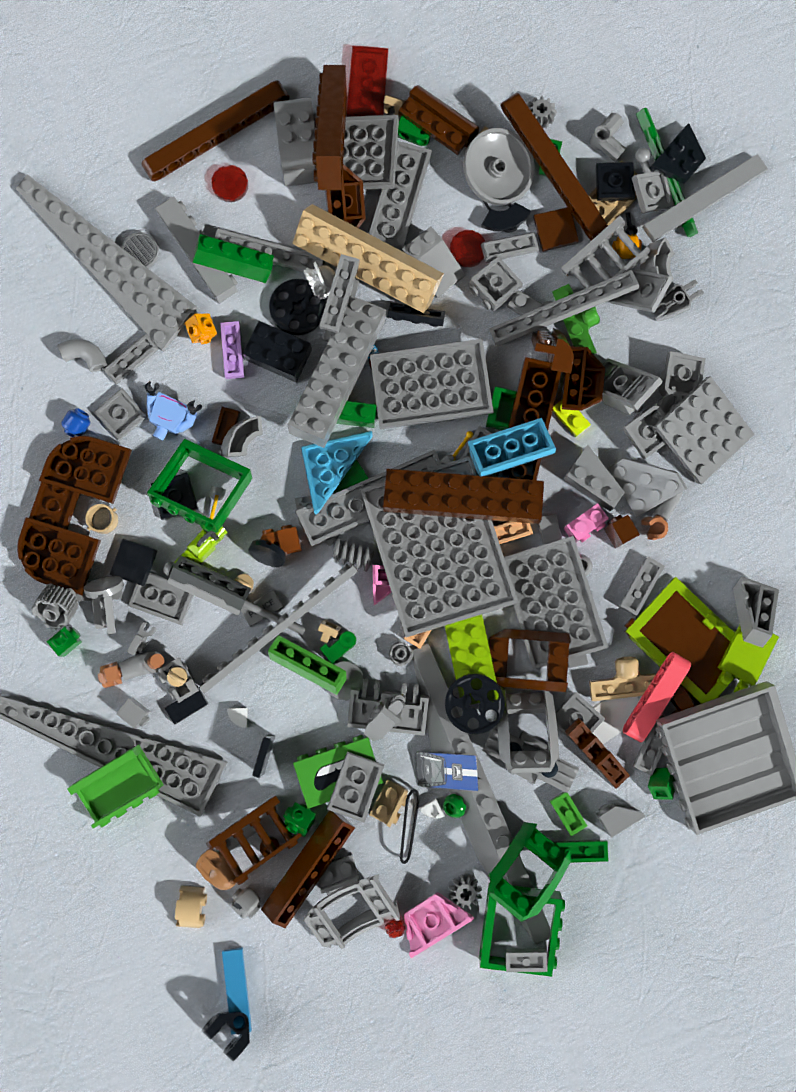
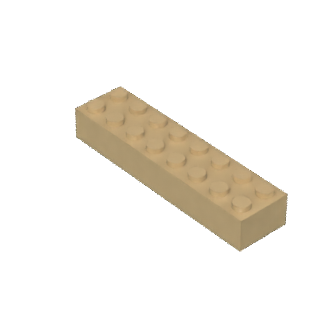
(379, 263)

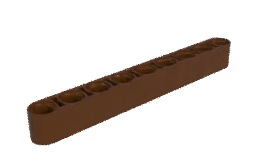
(214, 131)
(553, 165)

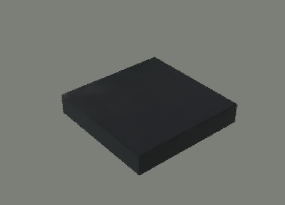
(614, 181)
(179, 491)
(133, 562)
(263, 756)

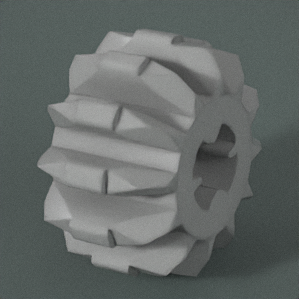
(543, 111)
(472, 894)

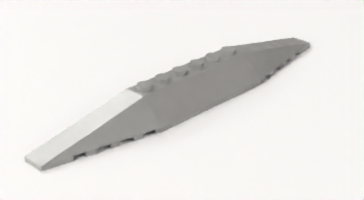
(482, 814)

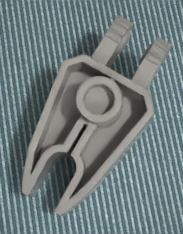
(677, 300)
(385, 717)

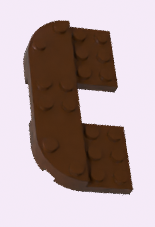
(71, 469)

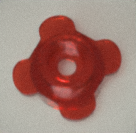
(395, 928)

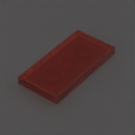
(367, 81)

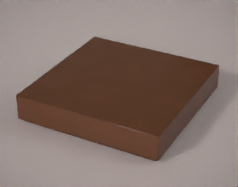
(555, 229)

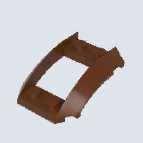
(556, 664)

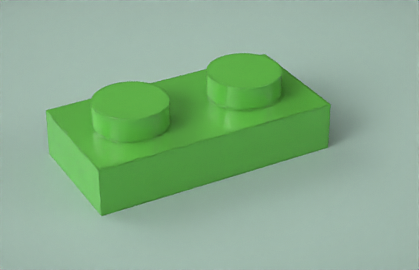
(568, 813)

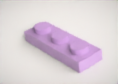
(232, 350)

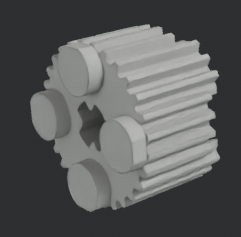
(55, 606)

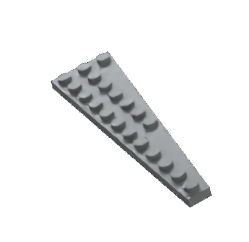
(143, 294)
(186, 775)

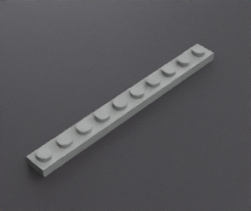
(284, 622)

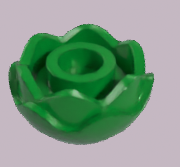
(454, 806)

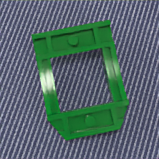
(544, 849)

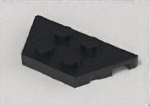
(680, 157)

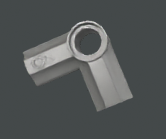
(608, 143)

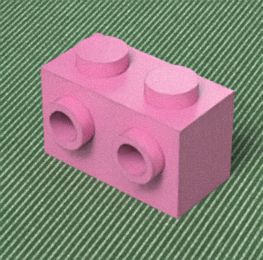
(587, 522)

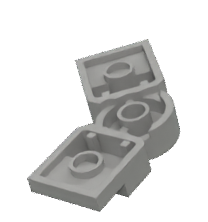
(679, 378)

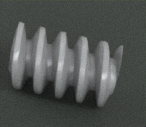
(352, 555)

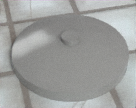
(498, 166)

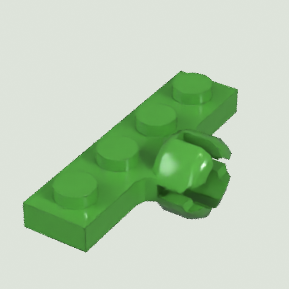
(580, 323)

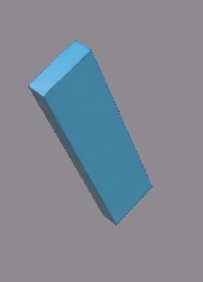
(236, 985)

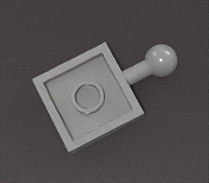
(651, 187)

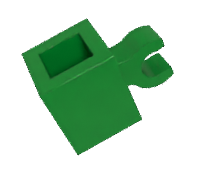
(64, 641)

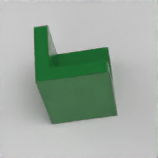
(662, 784)

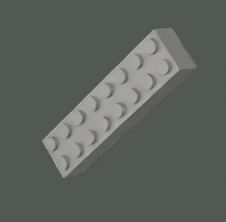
(337, 372)

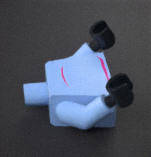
(169, 413)

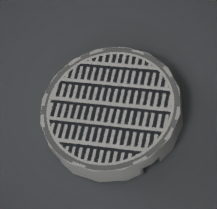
(142, 248)

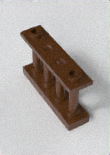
(236, 831)

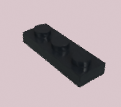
(405, 312)

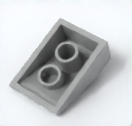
(434, 252)

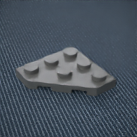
(646, 484)

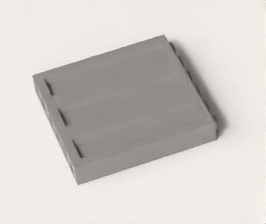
(730, 757)

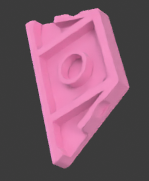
(433, 921)

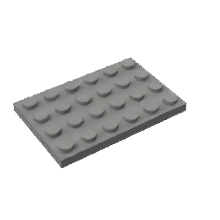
(431, 384)
(555, 599)

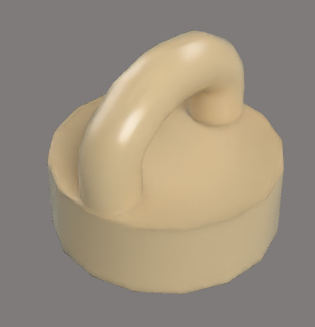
(245, 580)
(177, 676)

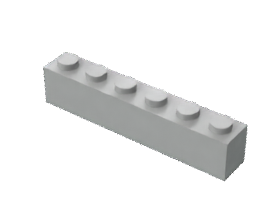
(186, 234)

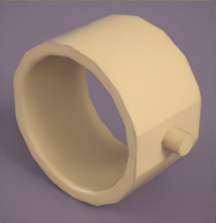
(89, 515)

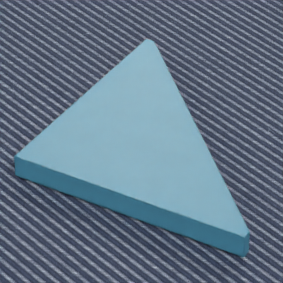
(330, 464)

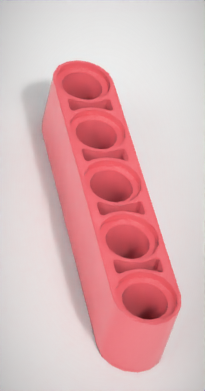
(656, 697)

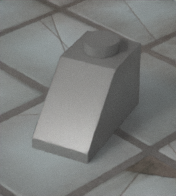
(617, 818)

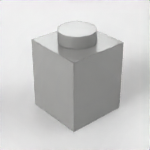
(134, 713)

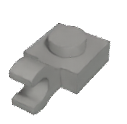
(138, 644)

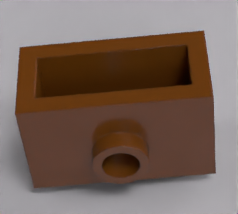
(621, 530)

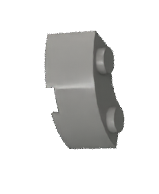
(659, 258)
(240, 436)

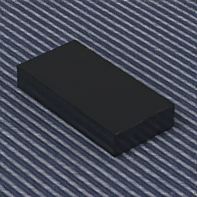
(185, 708)

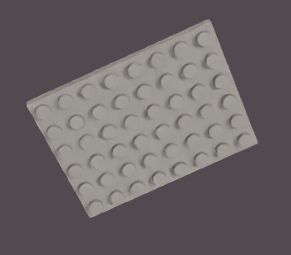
(439, 564)

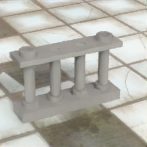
(602, 241)
(343, 287)

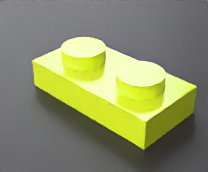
(572, 419)

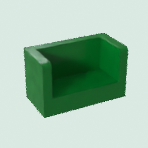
(502, 407)

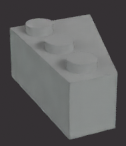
(594, 480)
(756, 610)

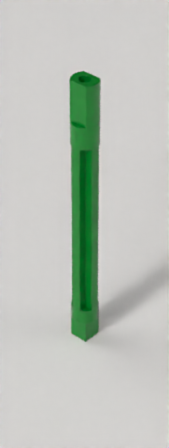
(656, 148)

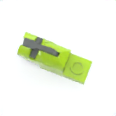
(203, 545)

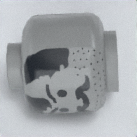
(246, 903)

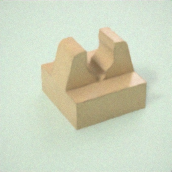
(391, 101)
(328, 629)

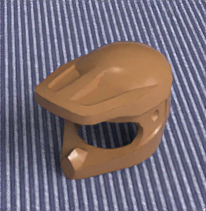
(215, 869)

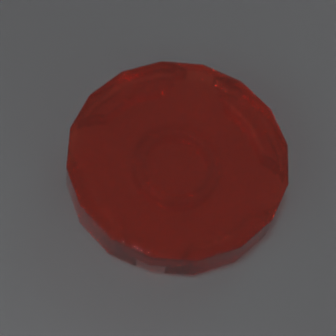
(230, 183)
(467, 248)

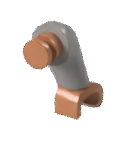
(658, 523)
(133, 667)

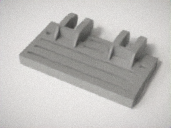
(412, 715)

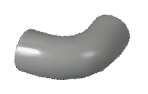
(83, 349)

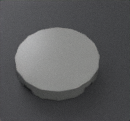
(104, 586)
(354, 679)

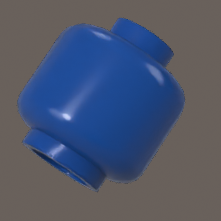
(75, 422)

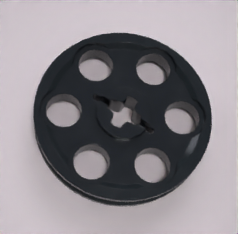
(288, 306)
(470, 712)

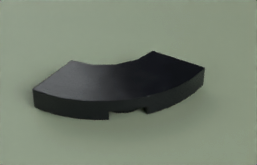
(506, 219)

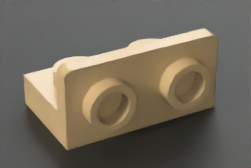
(389, 803)

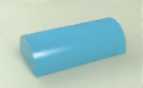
(511, 447)

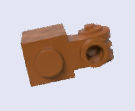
(286, 537)

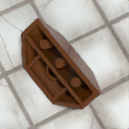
(349, 202)
(585, 382)

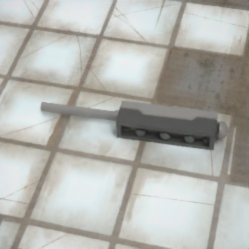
(216, 589)

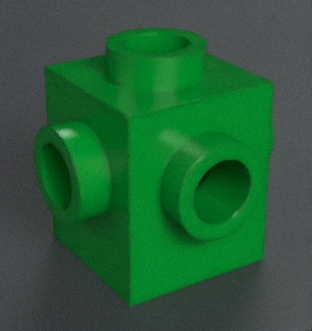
(299, 819)

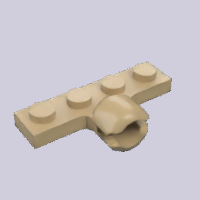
(626, 683)

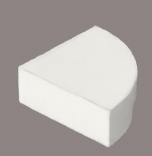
(239, 716)
(432, 809)

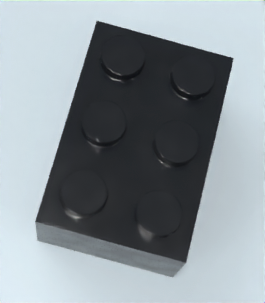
(277, 351)

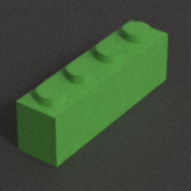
(307, 665)

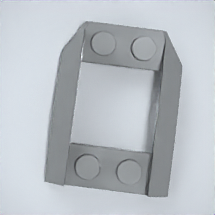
(528, 760)
(376, 897)

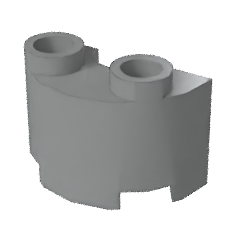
(181, 692)

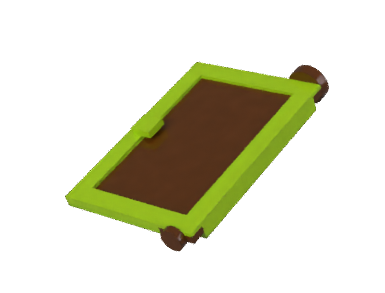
(684, 625)

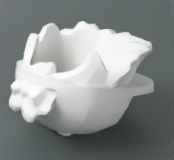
(320, 280)

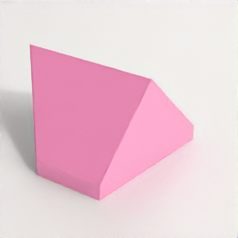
(380, 583)

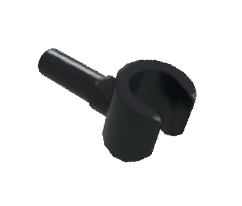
(629, 224)

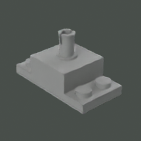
(627, 386)

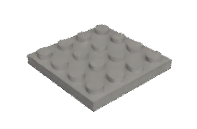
(372, 149)
(704, 430)

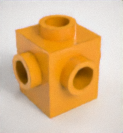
(200, 328)

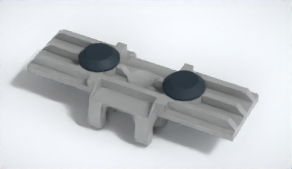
(561, 774)

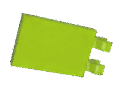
(744, 661)

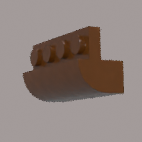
(438, 120)
(557, 348)

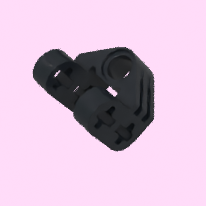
(238, 1044)

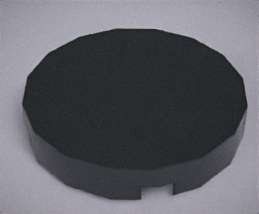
(267, 554)

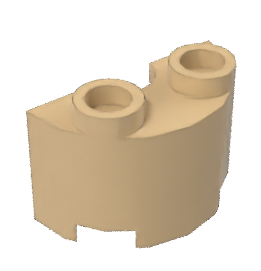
(189, 907)

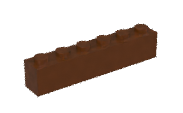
(307, 869)

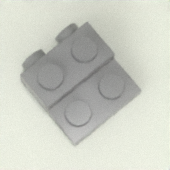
(494, 284)

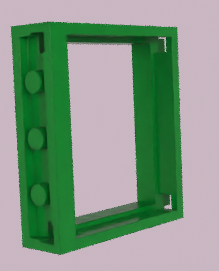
(211, 459)
(499, 963)

